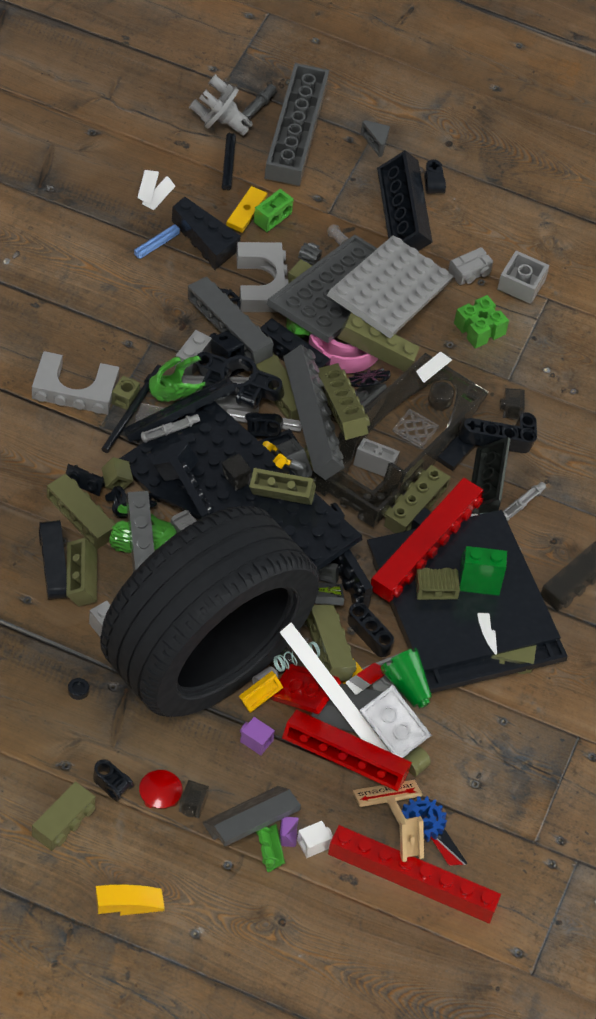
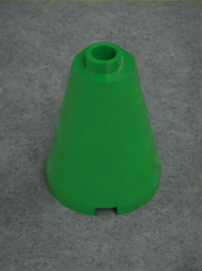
(409, 677)

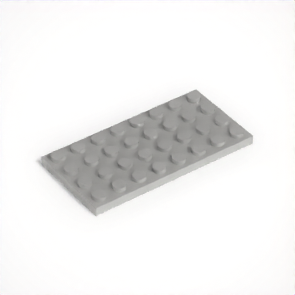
(390, 286)

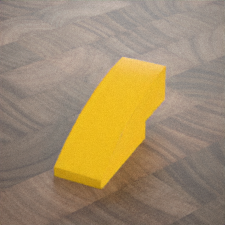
(128, 899)

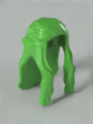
(170, 386)
(120, 536)

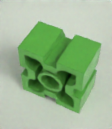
(481, 321)

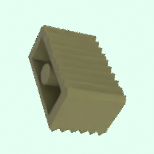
(437, 584)

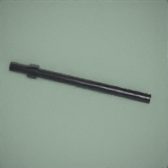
(129, 413)

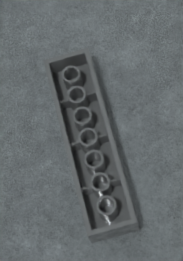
(296, 124)

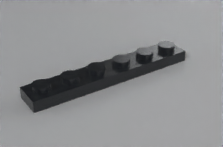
(183, 407)

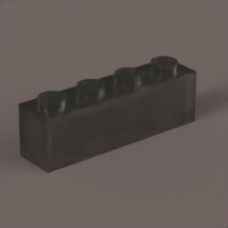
(571, 580)

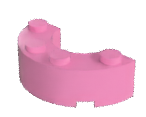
(346, 355)

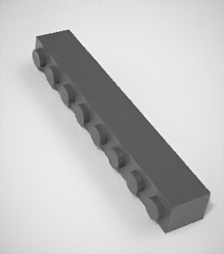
(313, 412)

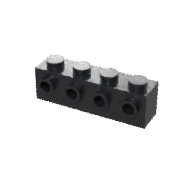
(286, 341)

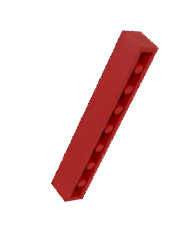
(427, 539)
(414, 874)

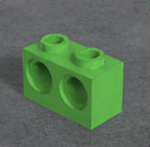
(273, 210)

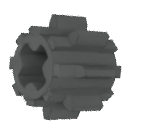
(310, 253)

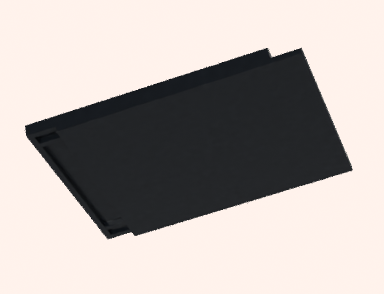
(449, 629)

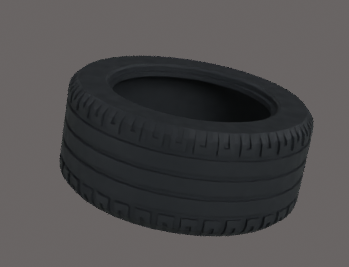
(208, 610)

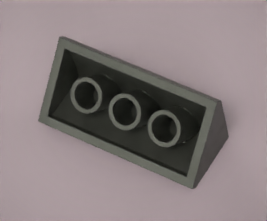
(490, 473)

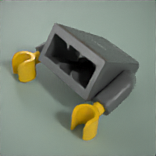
(292, 455)

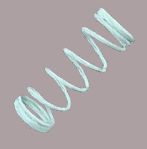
(283, 664)

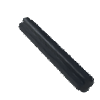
(228, 161)

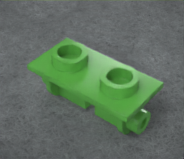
(271, 847)

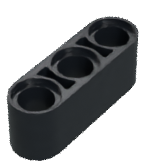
(365, 621)

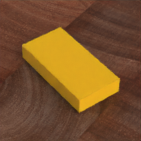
(261, 691)

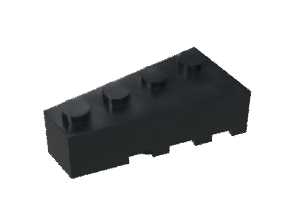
(206, 232)

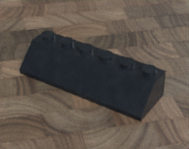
(405, 201)

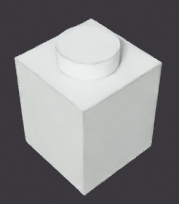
(314, 839)

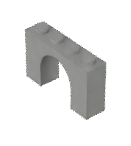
(263, 256)
(93, 398)

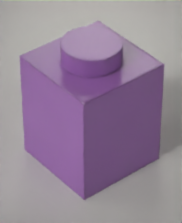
(256, 735)

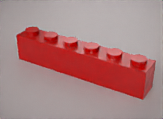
(346, 750)

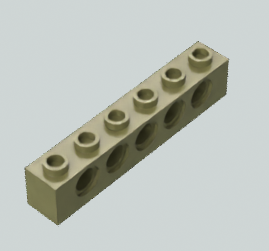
(344, 402)

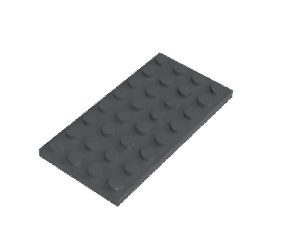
(306, 296)

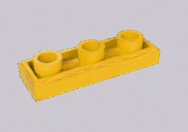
(245, 210)

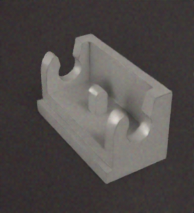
(375, 457)

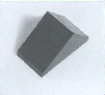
(375, 135)

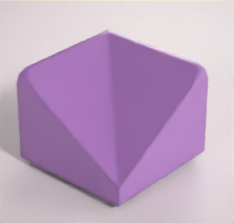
(288, 831)

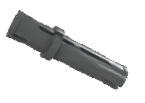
(261, 100)

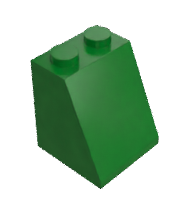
(482, 570)

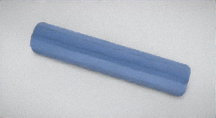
(156, 241)

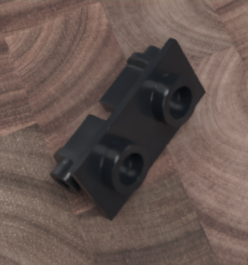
(86, 480)

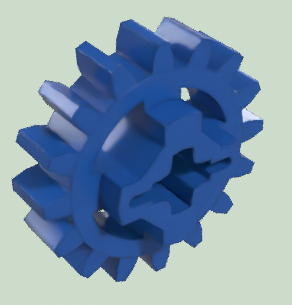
(425, 808)

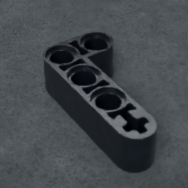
(484, 432)
(53, 559)

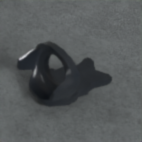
(115, 495)

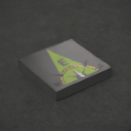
(330, 594)

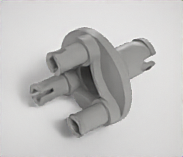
(222, 109)

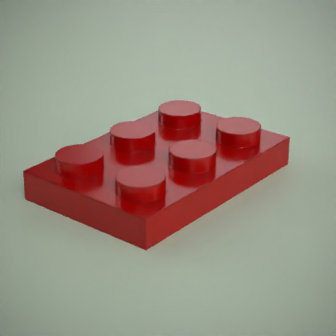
(302, 690)

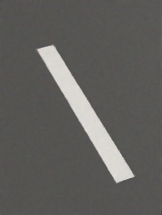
(330, 686)

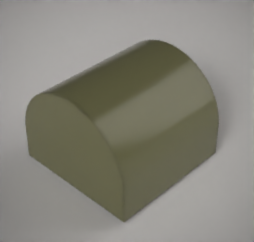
(419, 759)

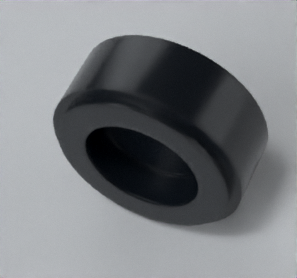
(78, 688)

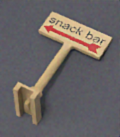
(410, 829)

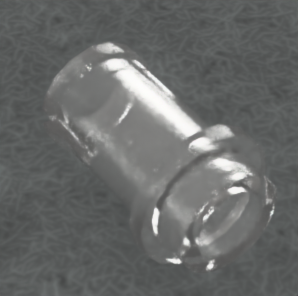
(335, 233)

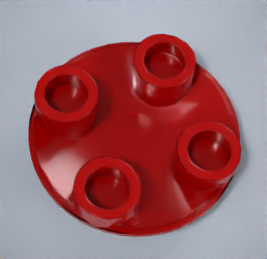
(160, 789)

